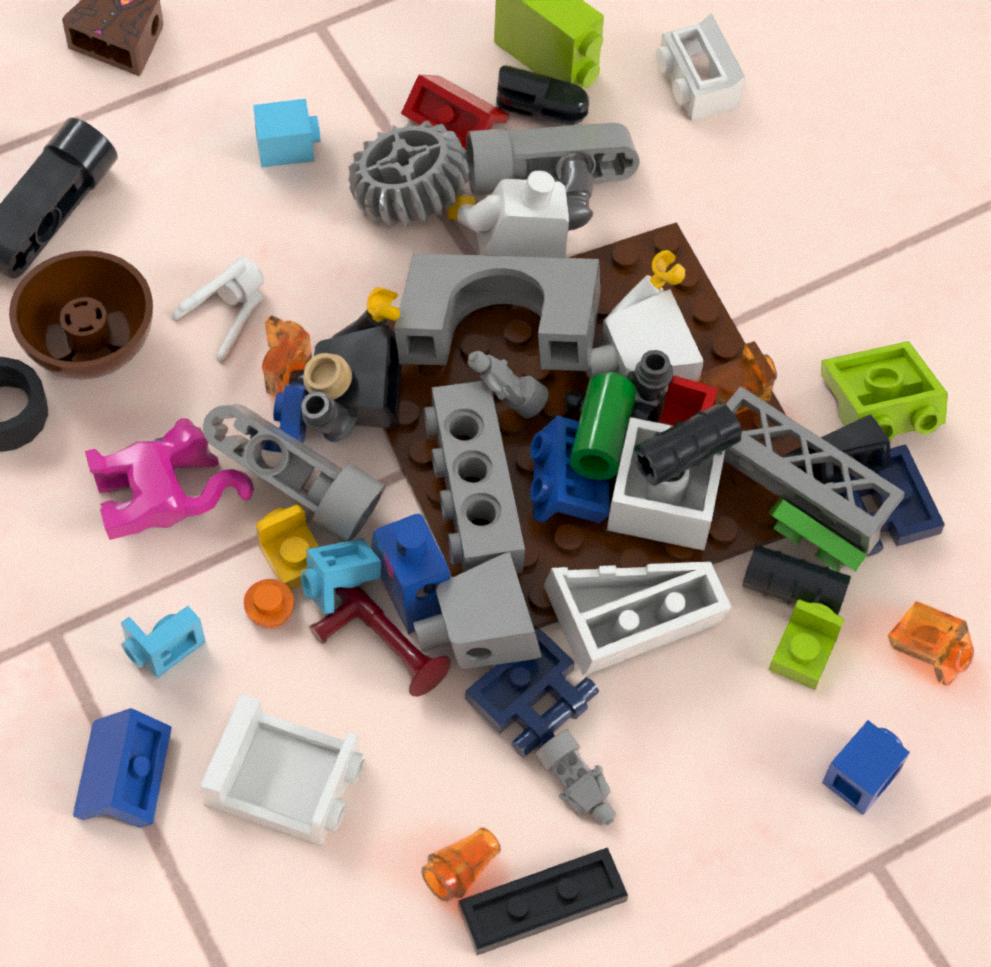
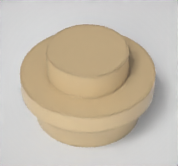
(327, 375)

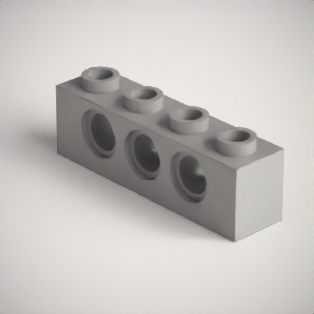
(471, 412)

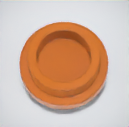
(269, 603)

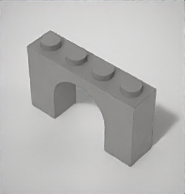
(450, 286)

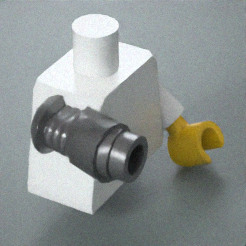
(529, 214)
(648, 336)

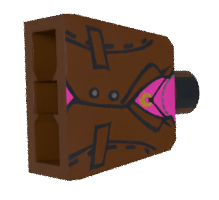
(115, 31)

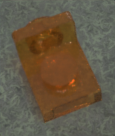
(288, 352)
(752, 372)
(934, 639)

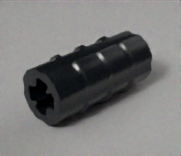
(687, 443)
(794, 579)

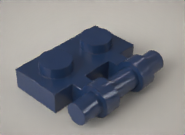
(916, 514)
(513, 688)

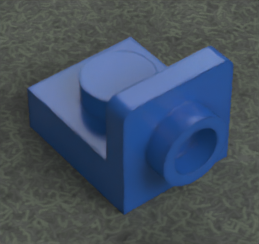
(289, 414)

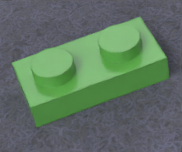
(832, 548)

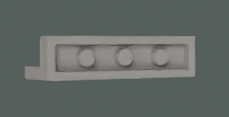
(800, 488)

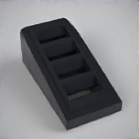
(860, 440)

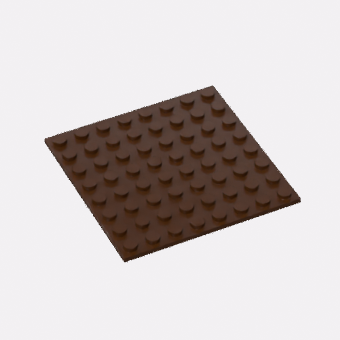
(564, 540)

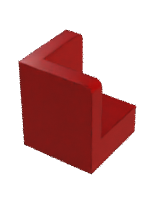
(685, 399)

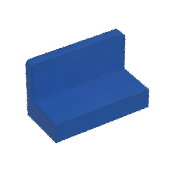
(123, 768)

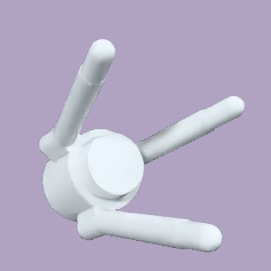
(234, 285)

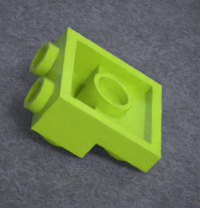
(890, 386)

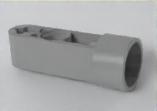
(517, 153)
(338, 496)

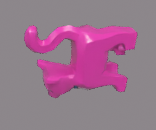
(156, 492)

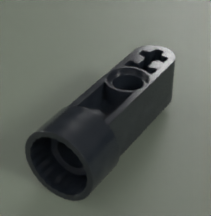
(50, 192)

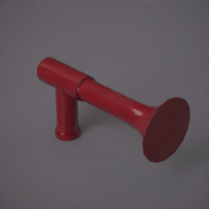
(424, 670)

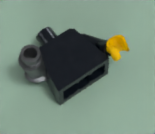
(376, 373)

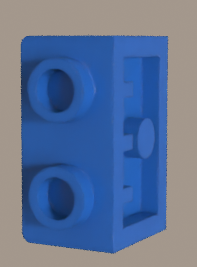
(557, 484)

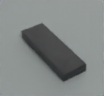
(542, 901)

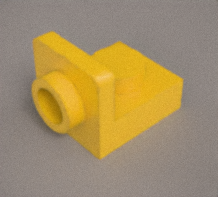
(284, 543)

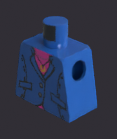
(409, 563)

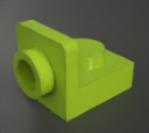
(807, 643)

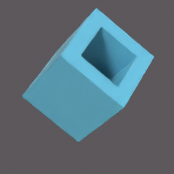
(285, 132)

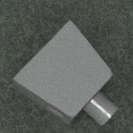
(482, 617)

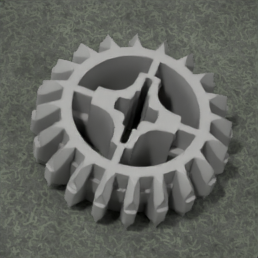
(409, 173)

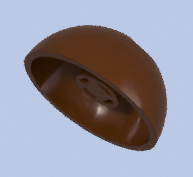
(82, 314)

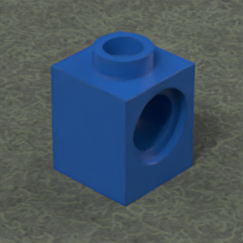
(866, 766)

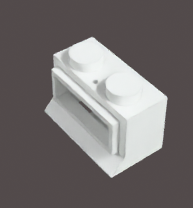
(698, 96)

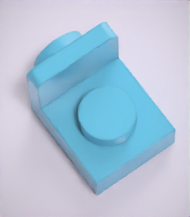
(336, 566)
(168, 642)

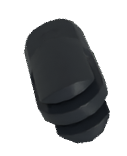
(541, 96)

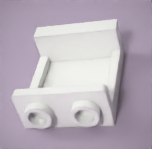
(281, 773)

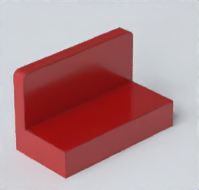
(448, 104)

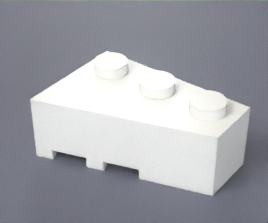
(629, 611)

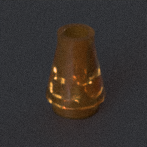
(457, 866)

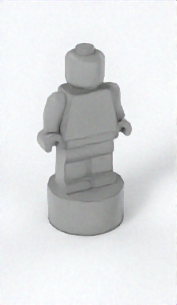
(523, 394)
(584, 786)

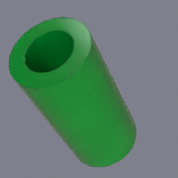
(603, 426)

